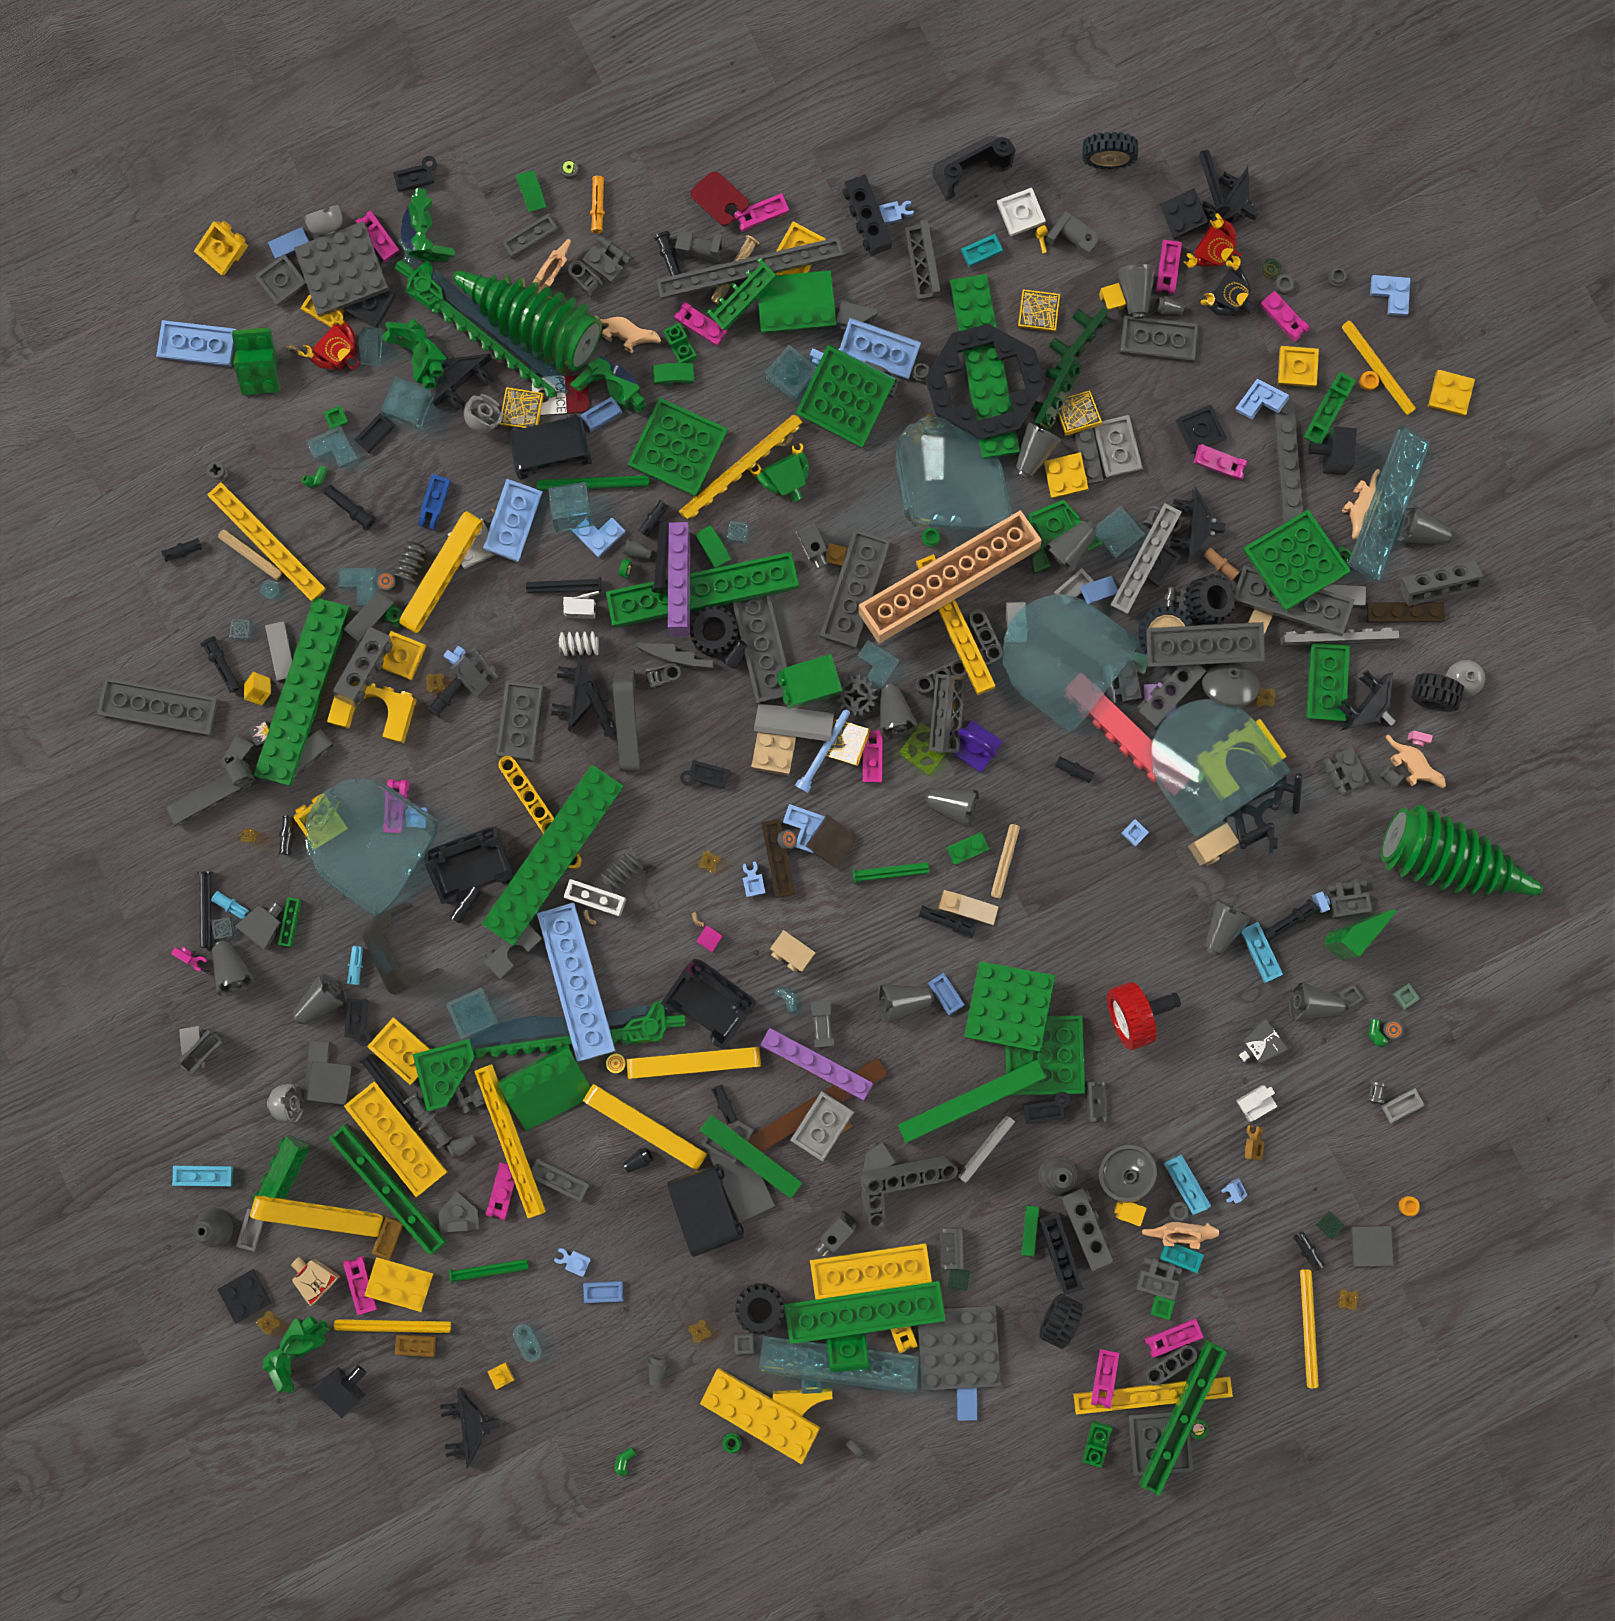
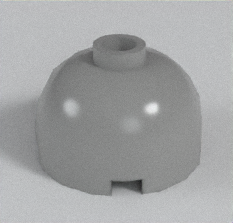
(324, 221)
(482, 413)
(1469, 674)
(285, 1103)

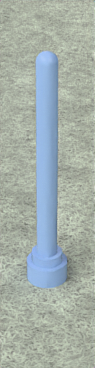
(805, 782)

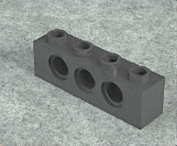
(1441, 583)
(372, 640)
(1152, 716)
(1070, 1202)

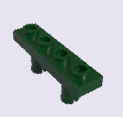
(1088, 334)
(1064, 381)

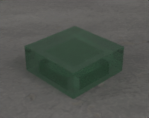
(1330, 1225)
(958, 1279)

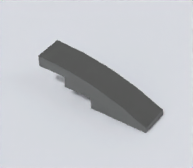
(668, 654)

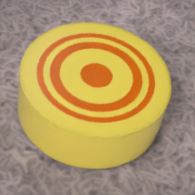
(615, 1063)

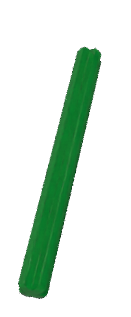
(597, 482)

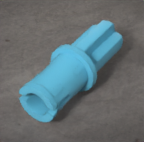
(230, 905)
(355, 965)

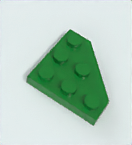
(442, 1071)

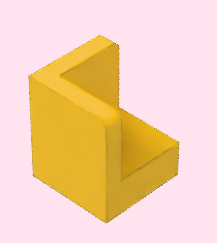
(1113, 296)
(257, 688)

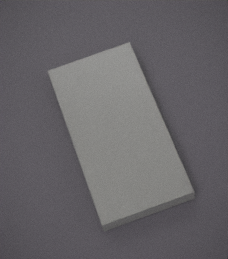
(794, 722)
(986, 1148)

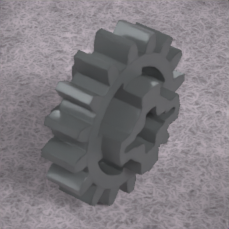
(856, 702)

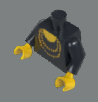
(1231, 292)

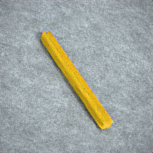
(1378, 367)
(392, 1326)
(1309, 1328)

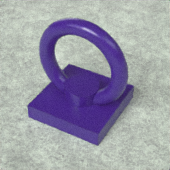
(977, 746)

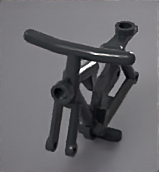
(1266, 830)

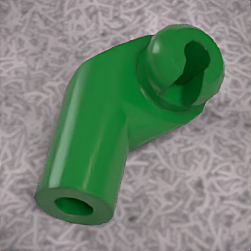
(315, 480)
(1375, 1035)
(621, 1461)

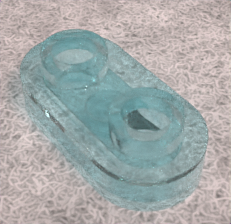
(527, 1342)

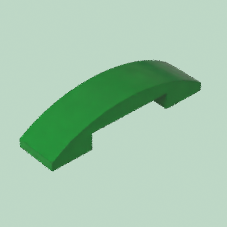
(1329, 408)

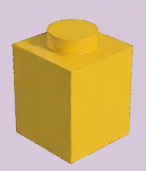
(1130, 1212)

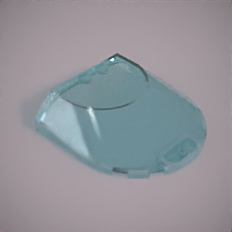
(947, 480)
(1064, 656)
(1212, 762)
(368, 841)

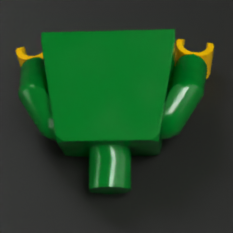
(785, 475)

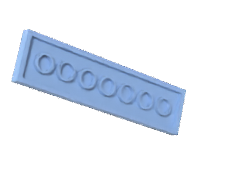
(576, 982)

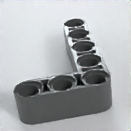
(985, 647)
(626, 723)
(238, 778)
(900, 1182)

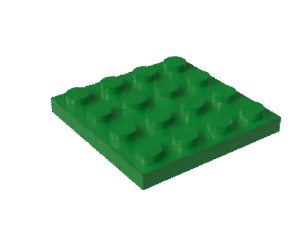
(845, 395)
(677, 447)
(1296, 560)
(1010, 1006)
(1060, 1058)

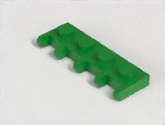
(744, 295)

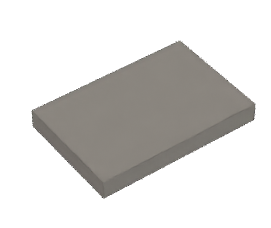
(1117, 447)
(822, 1126)

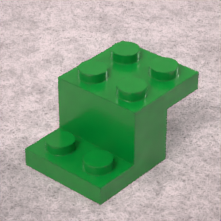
(255, 361)

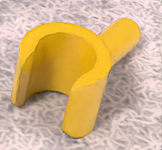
(1040, 233)

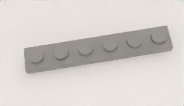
(1145, 558)
(1349, 636)

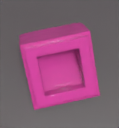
(709, 938)

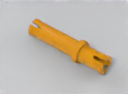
(597, 212)

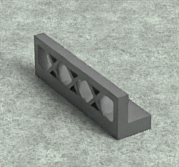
(929, 258)
(943, 713)

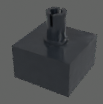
(1337, 450)
(341, 1390)

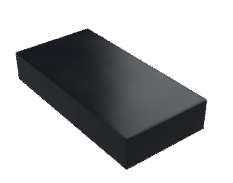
(374, 433)

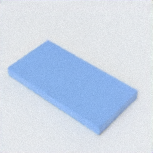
(196, 343)
(880, 347)
(512, 520)

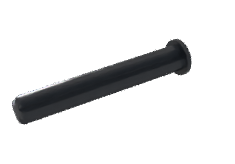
(1213, 182)
(661, 558)
(564, 585)
(205, 909)
(387, 1086)

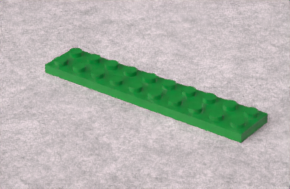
(983, 370)
(707, 588)
(302, 692)
(552, 855)

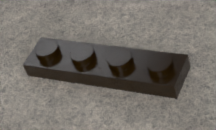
(1400, 612)
(777, 859)

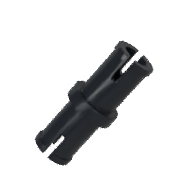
(653, 518)
(181, 549)
(1074, 769)
(286, 835)
(465, 904)
(724, 1104)
(1308, 1251)

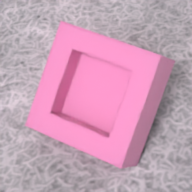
(1419, 739)

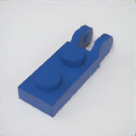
(434, 500)

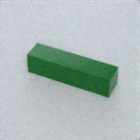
(289, 922)
(1029, 1230)

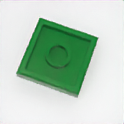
(847, 1353)

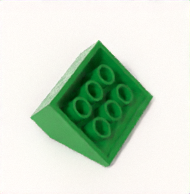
(797, 303)
(1356, 937)
(545, 1087)
(284, 1168)

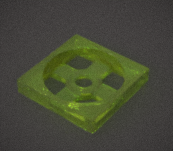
(927, 769)

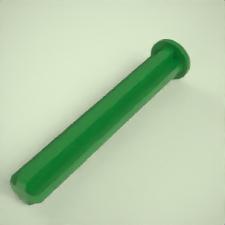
(890, 872)
(488, 1270)

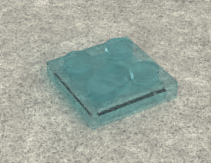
(1118, 532)

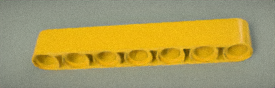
(441, 572)
(531, 806)
(693, 1062)
(645, 1127)
(316, 1216)

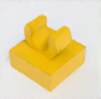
(501, 1375)

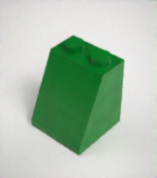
(809, 682)

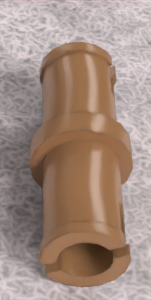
(1221, 564)

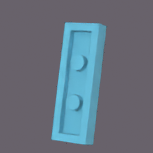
(1261, 952)
(202, 1175)
(1187, 1184)

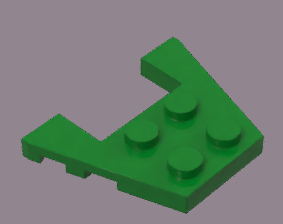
(1050, 524)

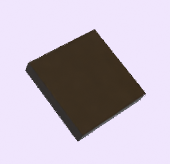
(831, 841)

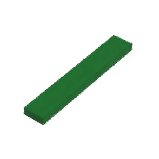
(750, 1156)

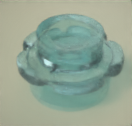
(270, 594)

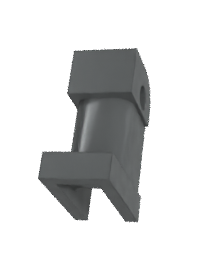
(1075, 232)
(697, 247)
(822, 1023)
(200, 1051)

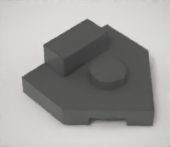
(458, 1215)

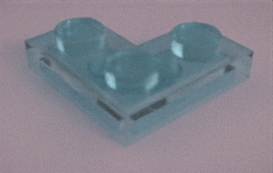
(333, 442)
(361, 578)
(881, 662)

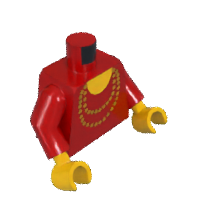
(1215, 246)
(335, 348)

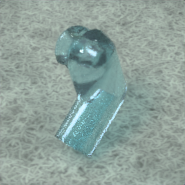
(406, 258)
(786, 994)

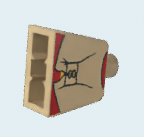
(313, 1279)

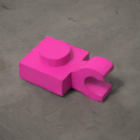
(185, 955)

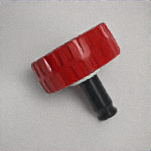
(1134, 1015)

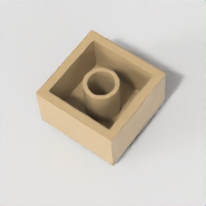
(773, 753)
(1213, 844)
(791, 951)

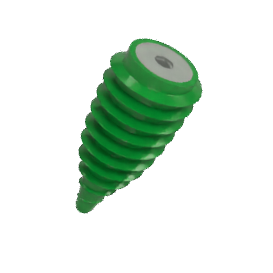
(535, 319)
(1451, 854)

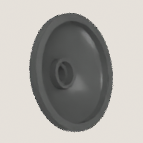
(1230, 684)
(1121, 1164)

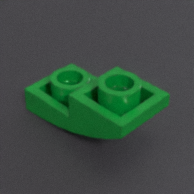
(531, 191)
(680, 344)
(673, 372)
(712, 546)
(1096, 1443)

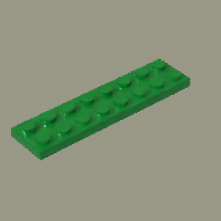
(864, 1312)

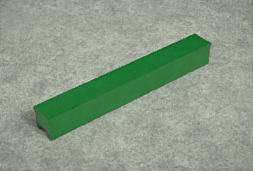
(971, 1101)
(388, 1189)
(1182, 1417)

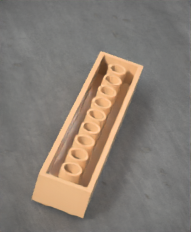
(949, 576)

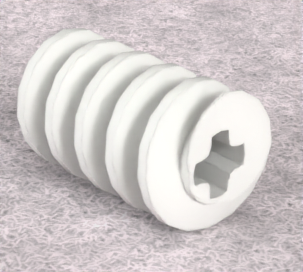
(578, 643)

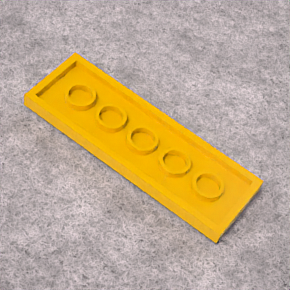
(395, 1139)
(870, 1271)
(760, 1415)

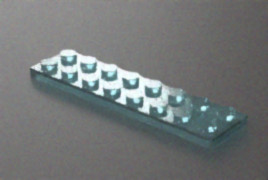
(1389, 503)
(811, 1362)

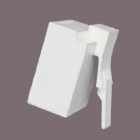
(580, 606)
(1257, 1102)

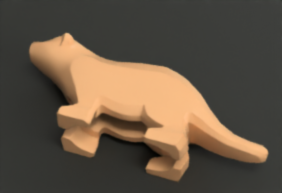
(552, 266)
(627, 332)
(1359, 509)
(1415, 764)
(1183, 1233)

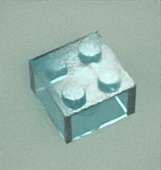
(790, 373)
(406, 403)
(570, 507)
(472, 1013)

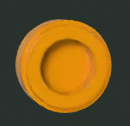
(1369, 381)
(1409, 1206)

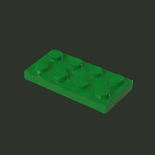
(1327, 681)

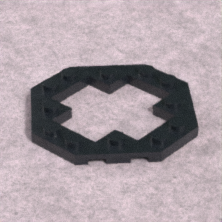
(1005, 347)

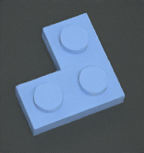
(1396, 289)
(1260, 395)
(600, 540)
(804, 820)

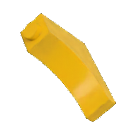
(801, 1402)

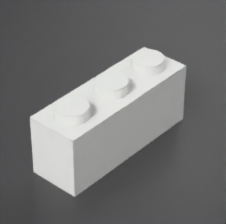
(595, 898)

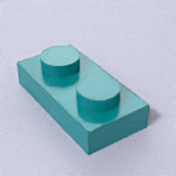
(981, 250)
(1182, 1257)

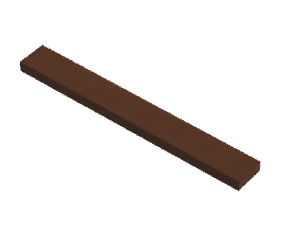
(791, 1121)

